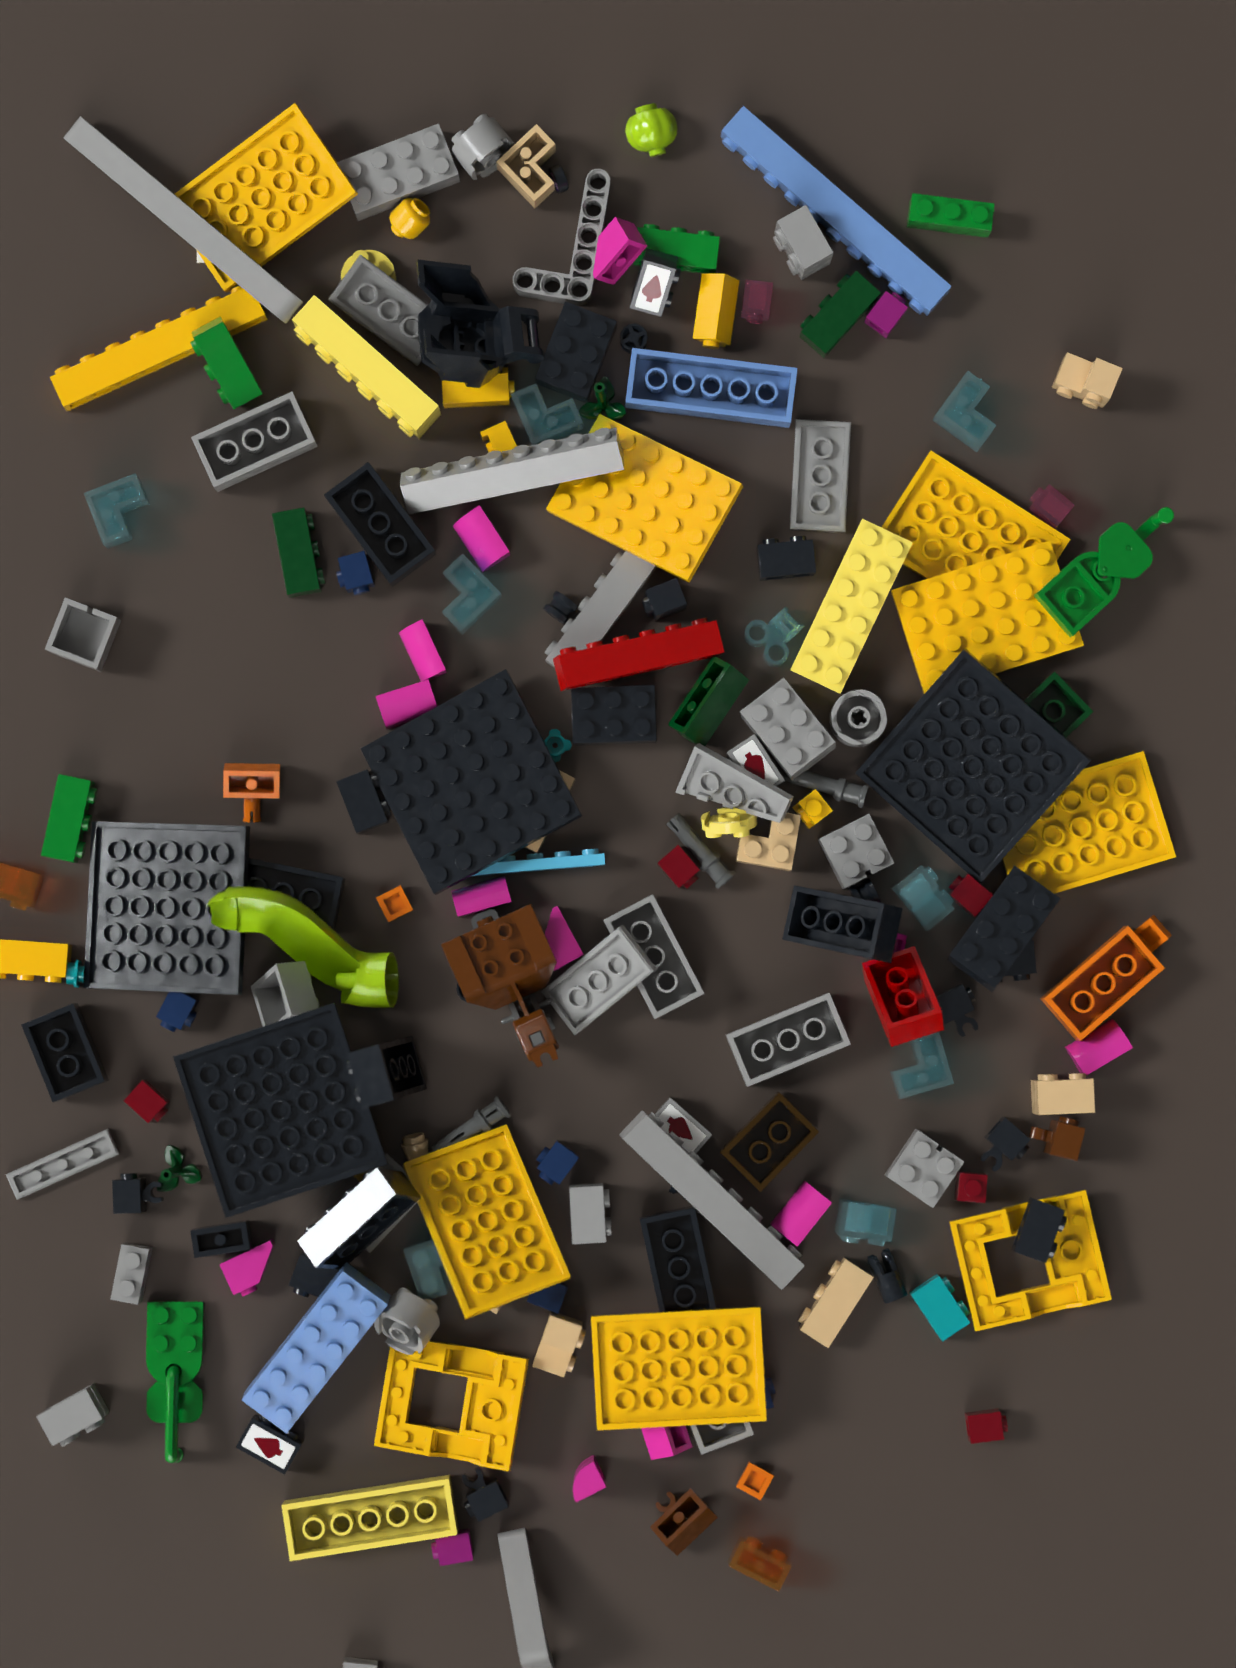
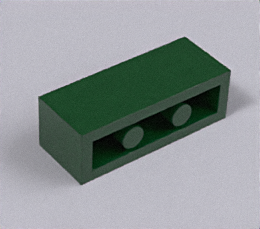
(838, 313)
(298, 552)
(708, 701)

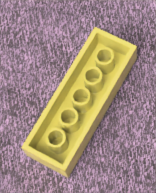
(367, 367)
(851, 606)
(370, 1517)

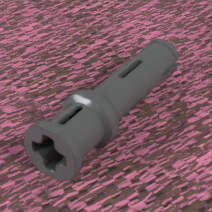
(840, 789)
(709, 860)
(476, 1124)

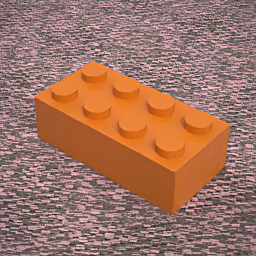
(1102, 983)

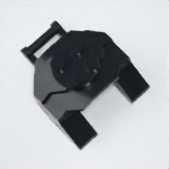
(467, 333)

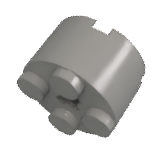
(481, 146)
(873, 714)
(408, 1322)

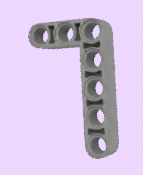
(581, 251)
(524, 1600)

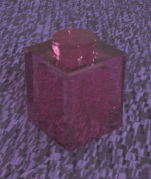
(756, 301)
(1050, 505)

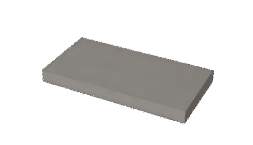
(381, 307)
(820, 476)
(599, 980)

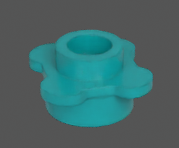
(563, 745)
(75, 973)

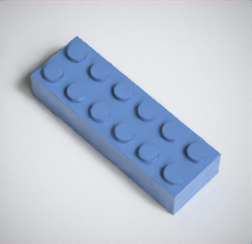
(711, 387)
(316, 1347)

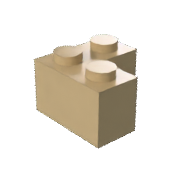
(523, 162)
(1086, 380)
(776, 850)
(1062, 1095)
(558, 1344)

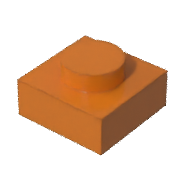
(394, 903)
(1152, 933)
(754, 1480)

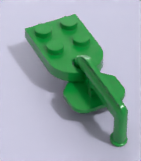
(1080, 589)
(172, 1338)

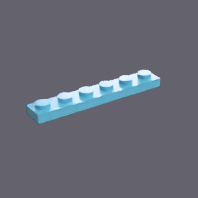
(536, 862)

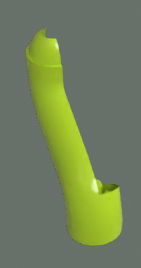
(304, 936)

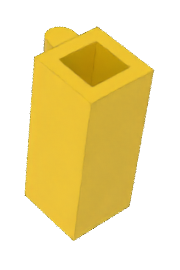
(716, 310)
(493, 393)

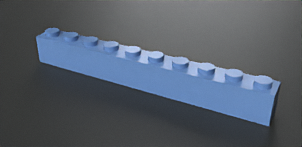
(835, 211)

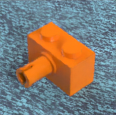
(251, 783)

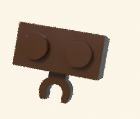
(1062, 1138)
(682, 1520)

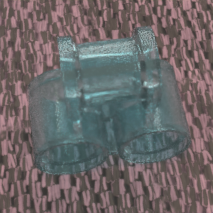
(776, 635)

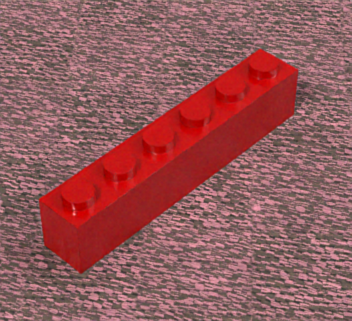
(638, 655)

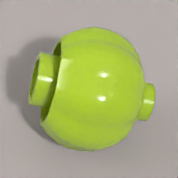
(651, 129)

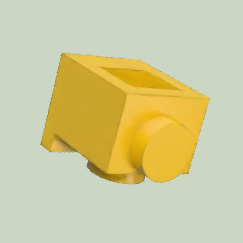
(499, 438)
(812, 809)

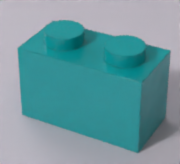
(940, 1307)

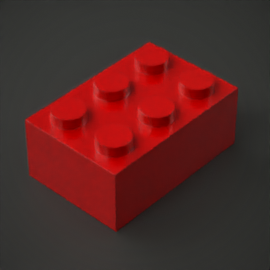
(903, 997)

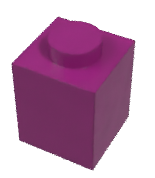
(886, 313)
(453, 1548)

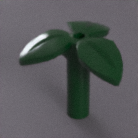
(604, 393)
(170, 1176)

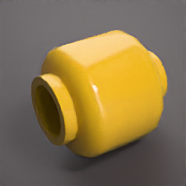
(409, 218)

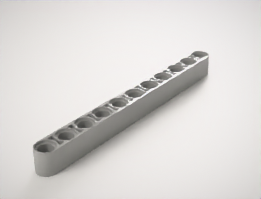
(183, 220)

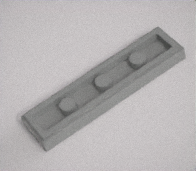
(62, 1164)

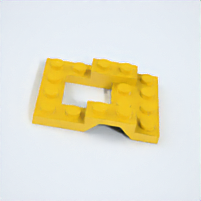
(1073, 1273)
(488, 1412)

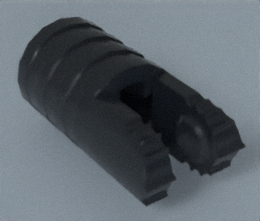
(890, 1282)

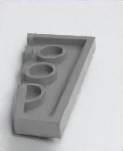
(724, 782)

